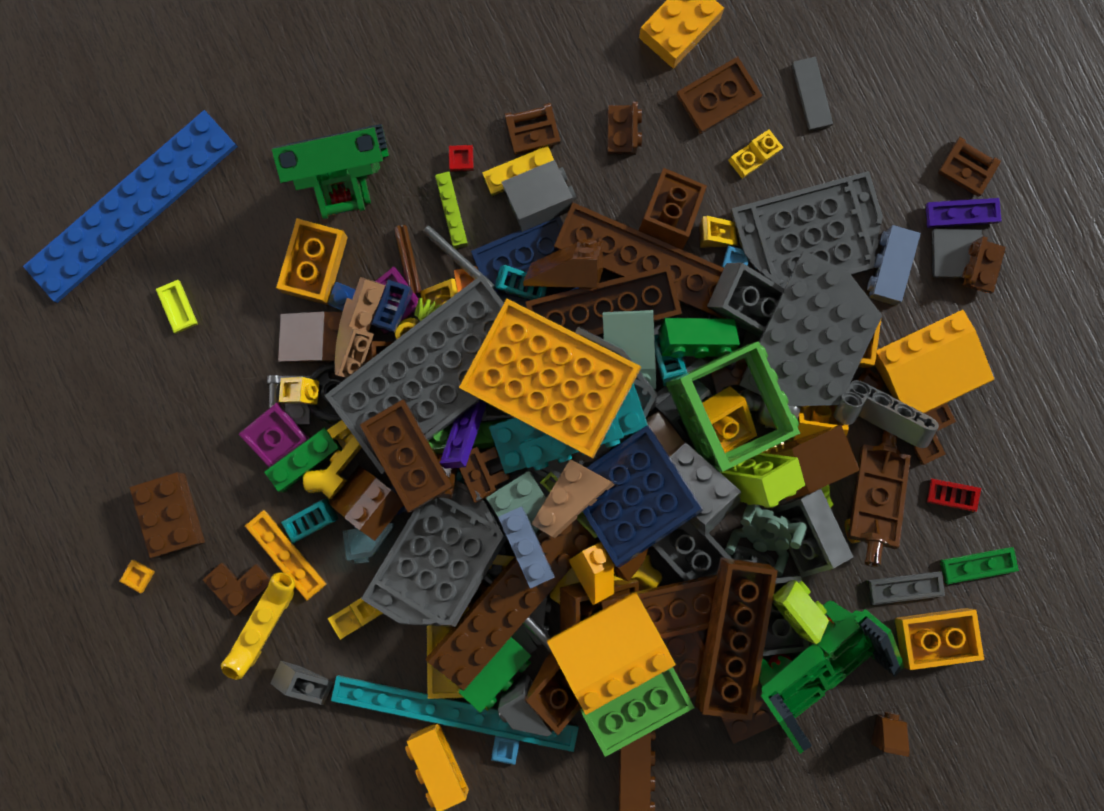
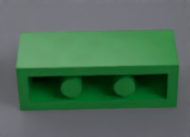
(697, 337)
(303, 459)
(496, 675)

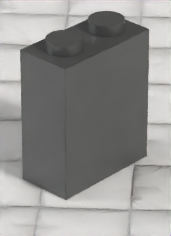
(539, 195)

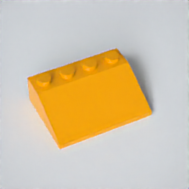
(935, 363)
(610, 653)

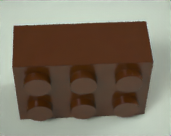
(167, 515)

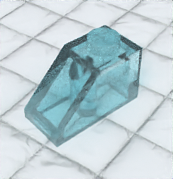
(360, 546)

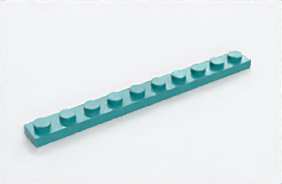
(441, 711)

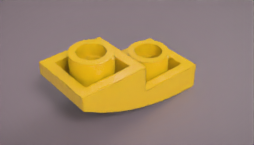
(755, 154)

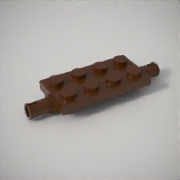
(879, 497)

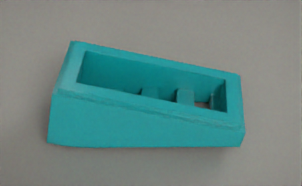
(519, 291)
(663, 369)
(324, 514)

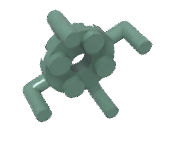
(768, 533)

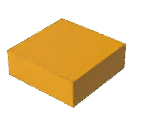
(137, 576)

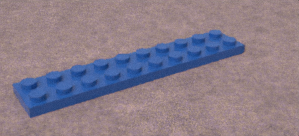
(130, 206)

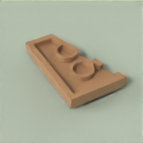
(569, 497)

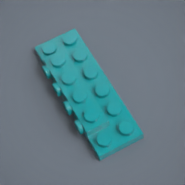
(528, 447)

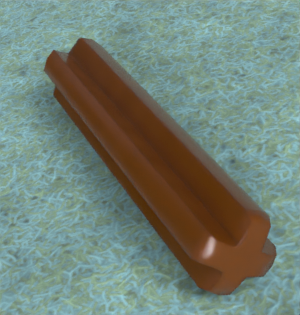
(407, 258)

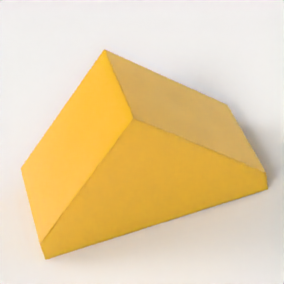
(717, 232)
(440, 293)

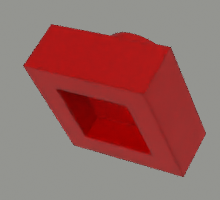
(461, 158)

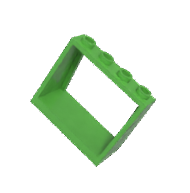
(699, 425)

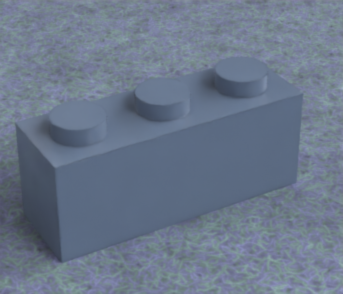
(893, 265)
(526, 547)

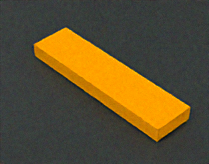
(285, 554)

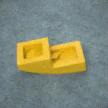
(352, 618)

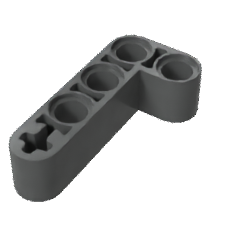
(885, 413)

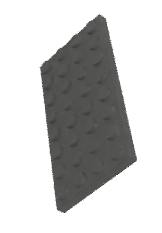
(422, 367)

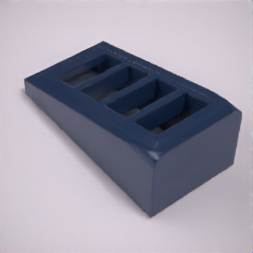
(392, 287)

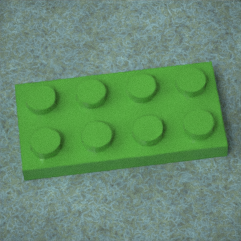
(638, 712)

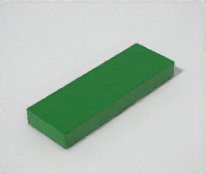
(979, 565)

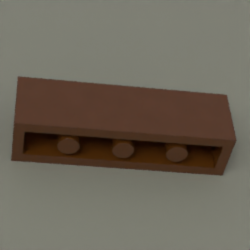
(635, 775)

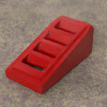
(974, 496)

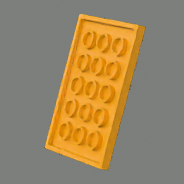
(550, 378)

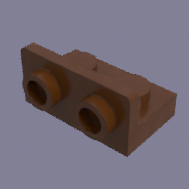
(623, 128)
(983, 265)

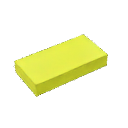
(176, 306)

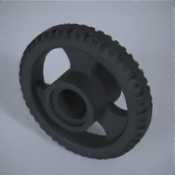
(322, 375)

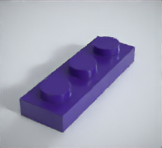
(963, 212)
(462, 437)

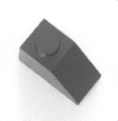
(301, 683)

